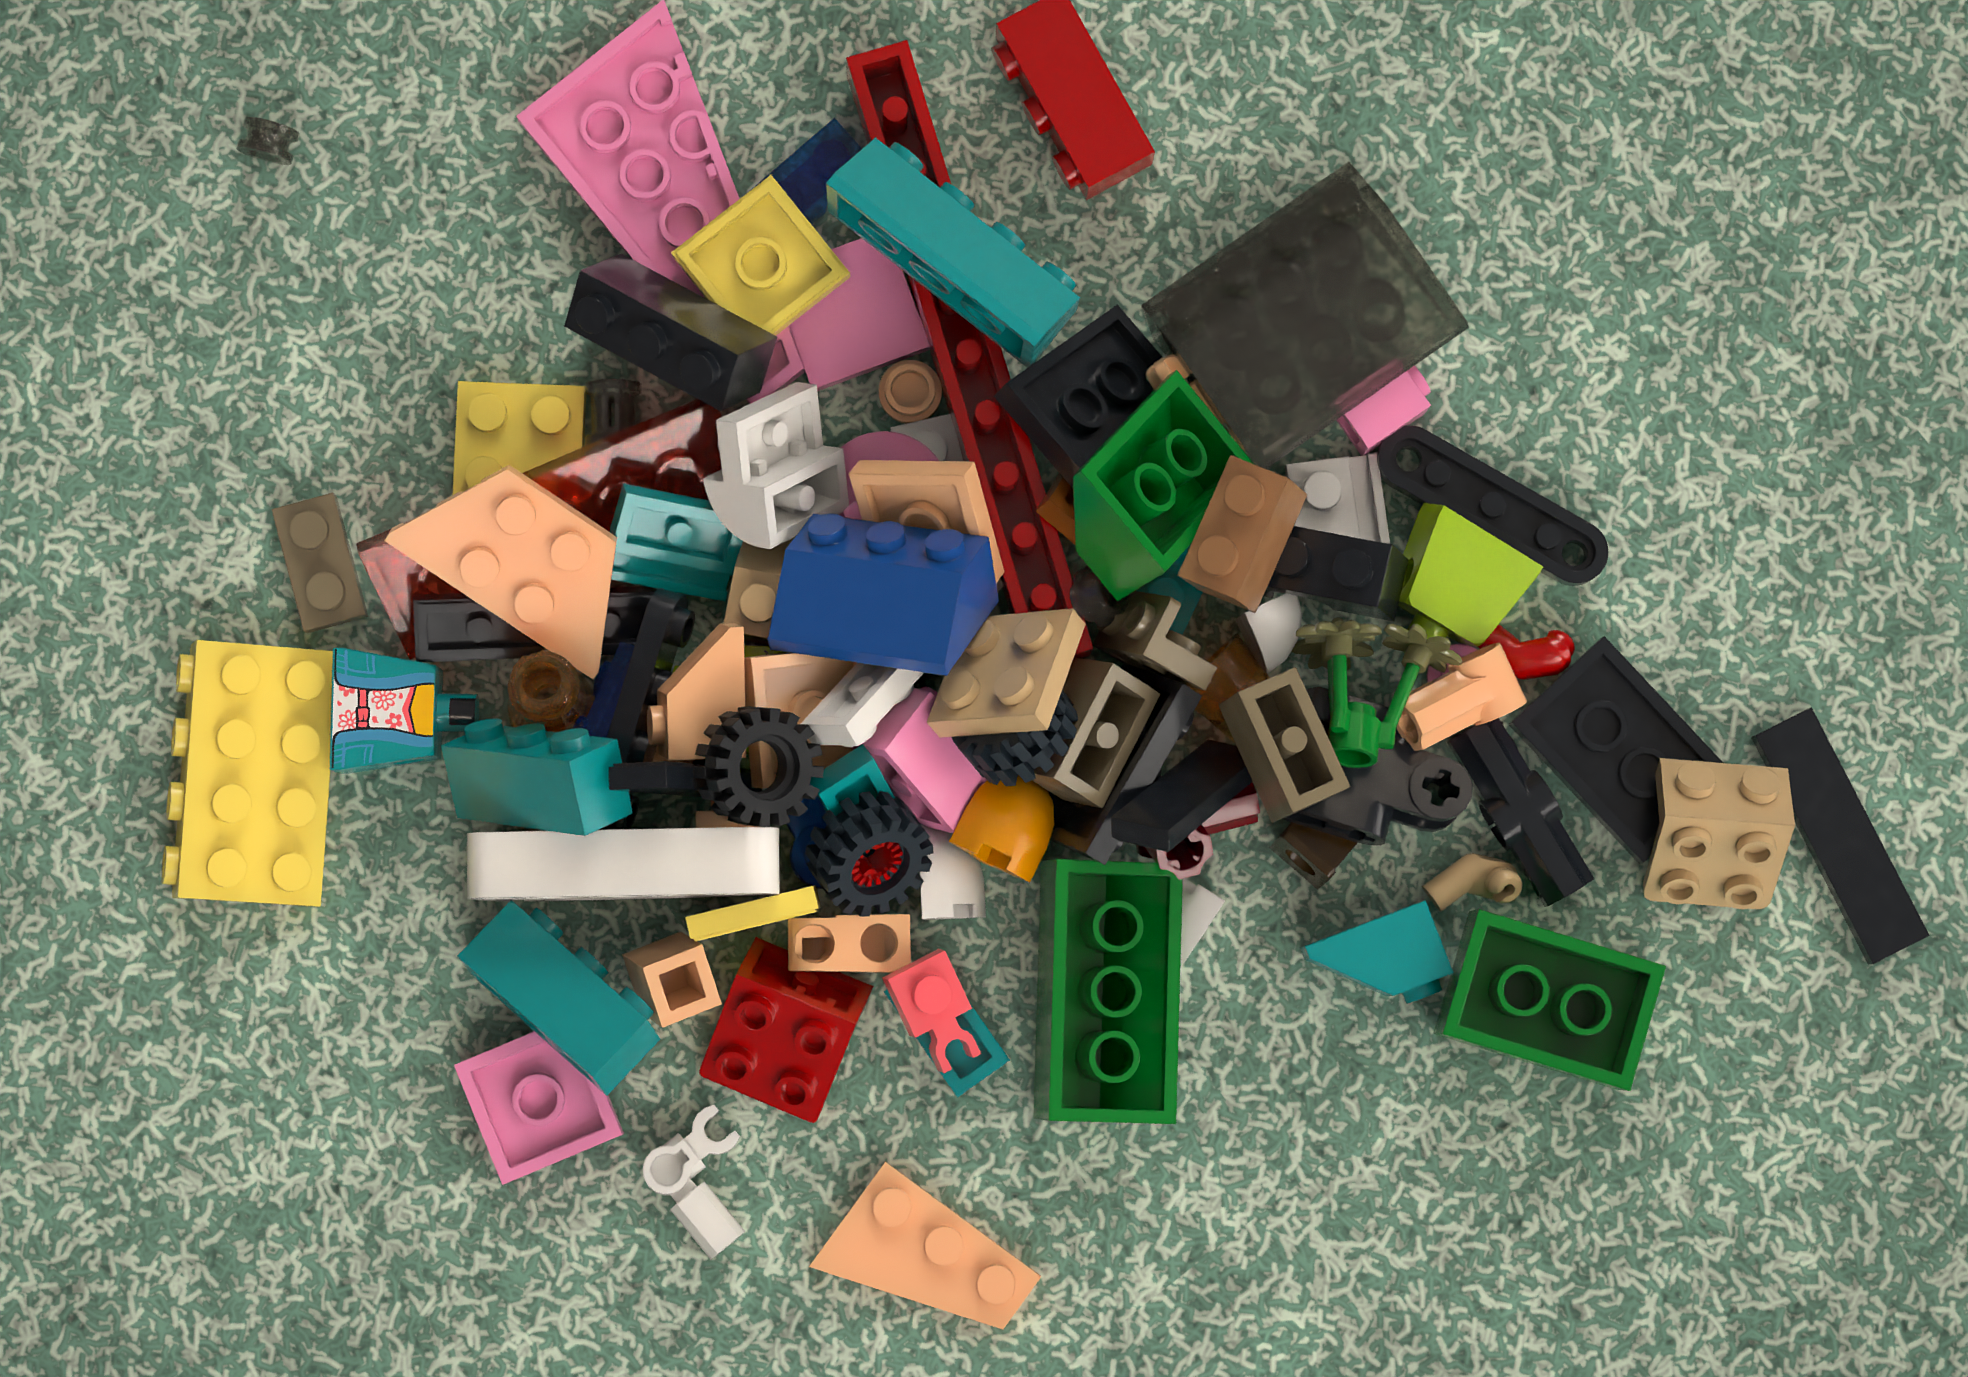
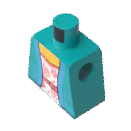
(390, 711)

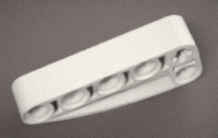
(623, 864)

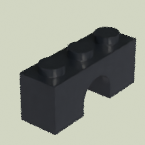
(1341, 572)

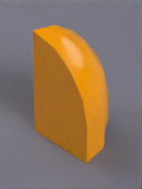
(1007, 827)

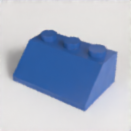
(882, 593)

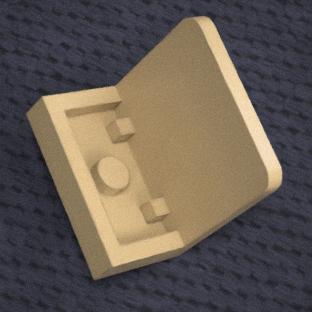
(1719, 834)

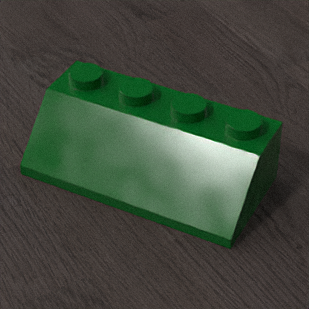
(1108, 992)

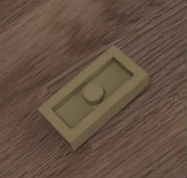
(319, 562)

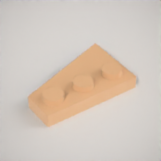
(925, 1252)

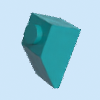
(1387, 954)

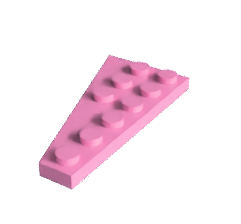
(644, 154)

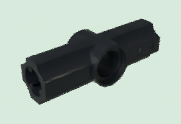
(1522, 811)

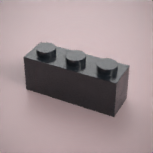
(670, 331)

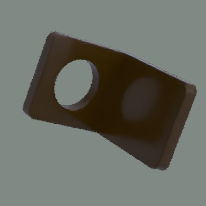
(1311, 852)

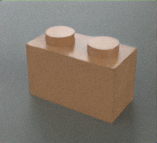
(1242, 534)

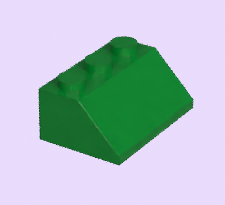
(1150, 487)

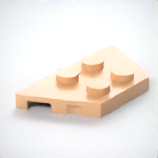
(522, 560)

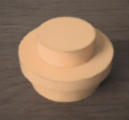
(910, 391)

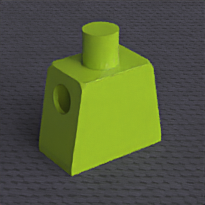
(1460, 576)

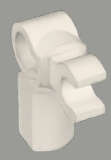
(698, 1209)

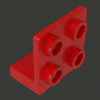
(784, 1031)

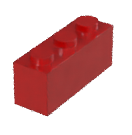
(1072, 96)

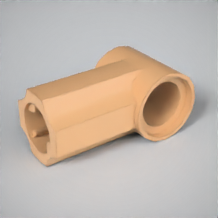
(1466, 695)

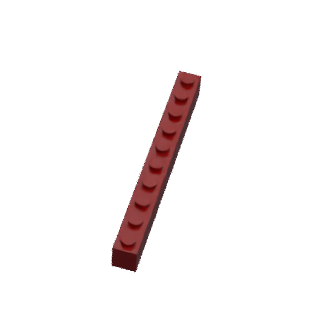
(968, 361)

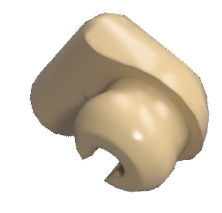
(1474, 875)

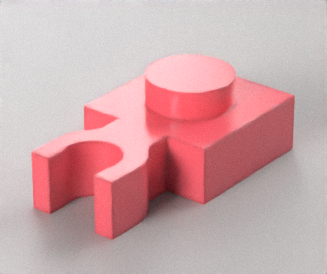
(928, 1001)

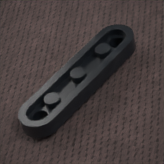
(1493, 503)
(663, 629)

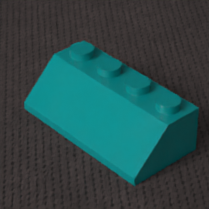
(951, 250)

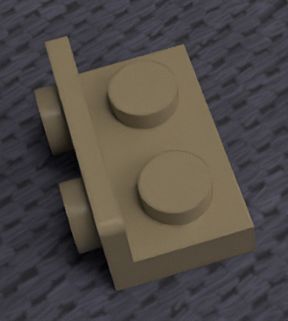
(1144, 641)

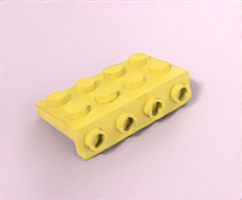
(250, 774)

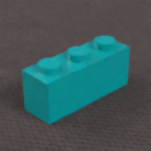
(534, 777)
(561, 995)

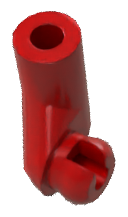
(1537, 656)

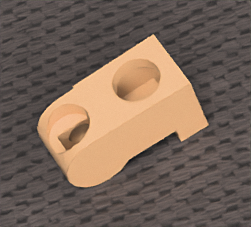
(849, 943)

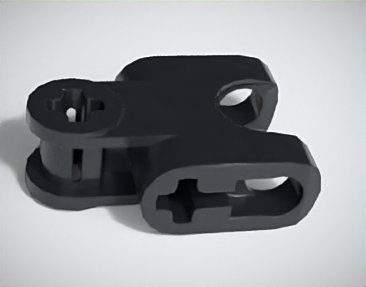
(1388, 789)

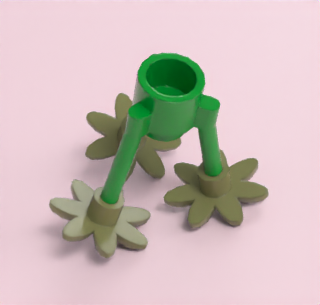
(1353, 726)

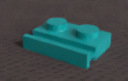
(672, 543)

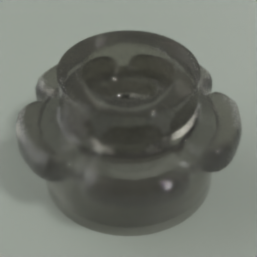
(1093, 600)

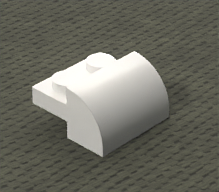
(776, 468)

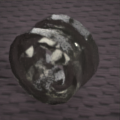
(267, 140)

